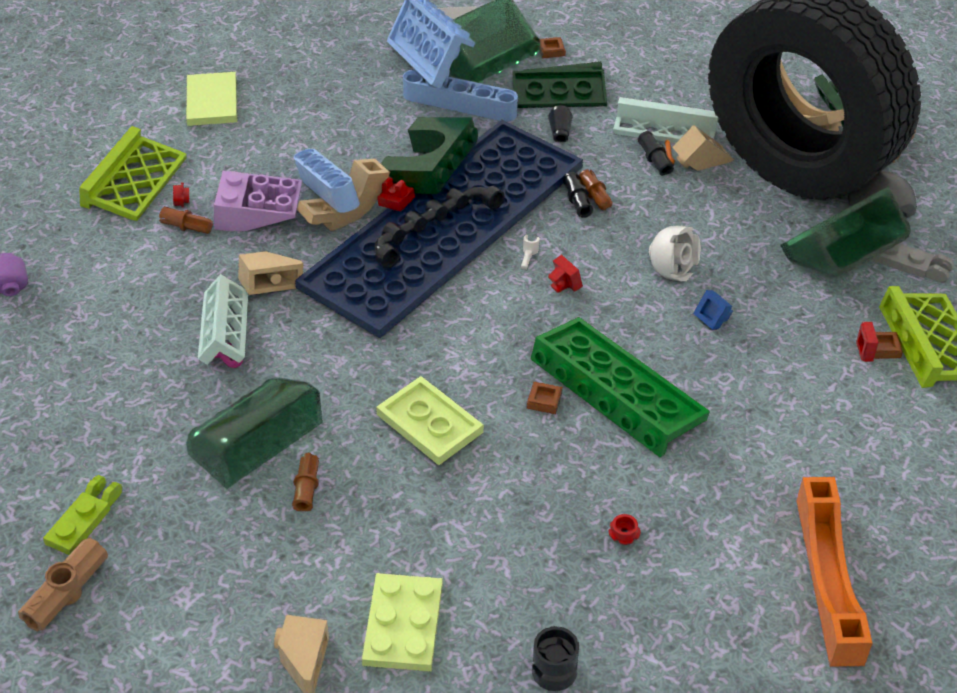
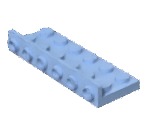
(427, 39)

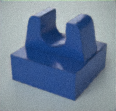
(713, 310)

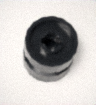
(555, 658)

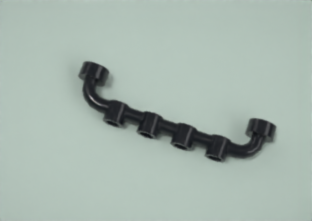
(388, 255)

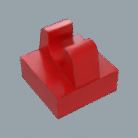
(395, 195)
(565, 275)

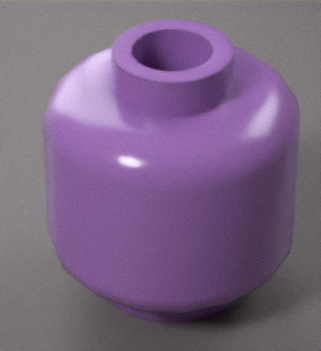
(12, 274)

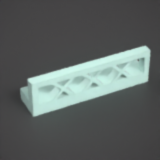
(663, 117)
(216, 317)

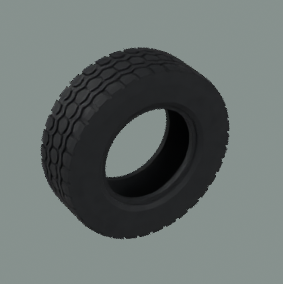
(858, 56)

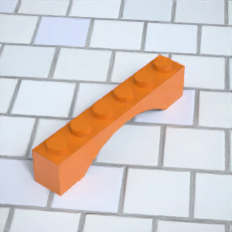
(841, 617)

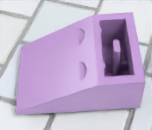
(254, 201)

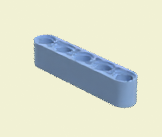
(462, 96)
(327, 180)

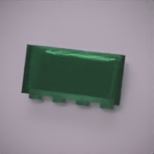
(500, 40)
(850, 236)
(255, 429)

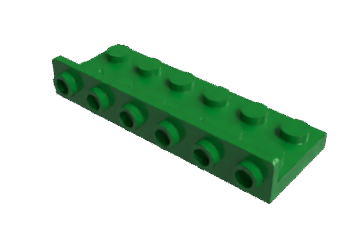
(617, 384)

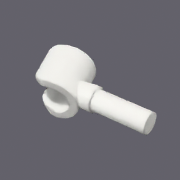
(529, 249)

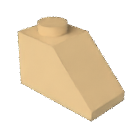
(700, 150)
(268, 272)
(302, 649)

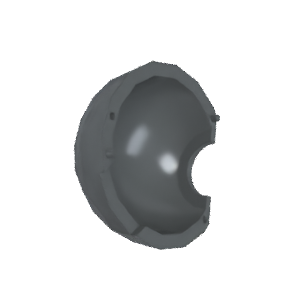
(899, 187)

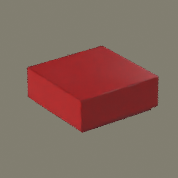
(867, 342)

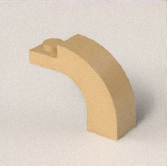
(367, 180)

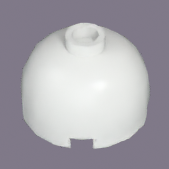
(674, 247)

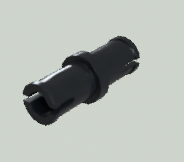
(655, 153)
(578, 194)

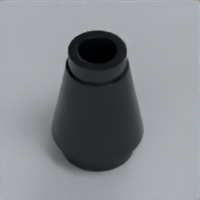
(560, 123)

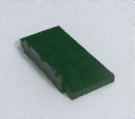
(560, 87)

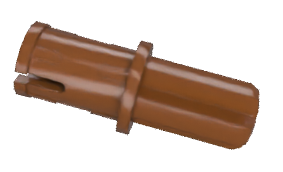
(595, 189)
(185, 220)
(306, 482)

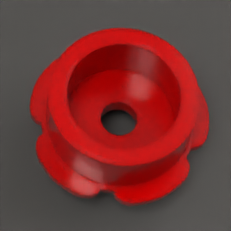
(180, 195)
(627, 523)

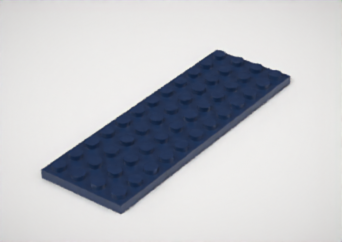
(380, 297)

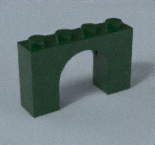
(448, 143)

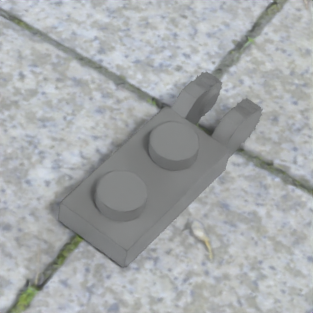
(916, 262)

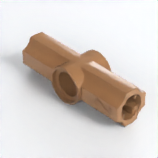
(63, 584)

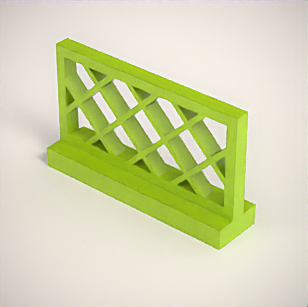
(114, 167)
(915, 340)

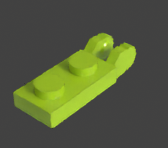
(82, 515)

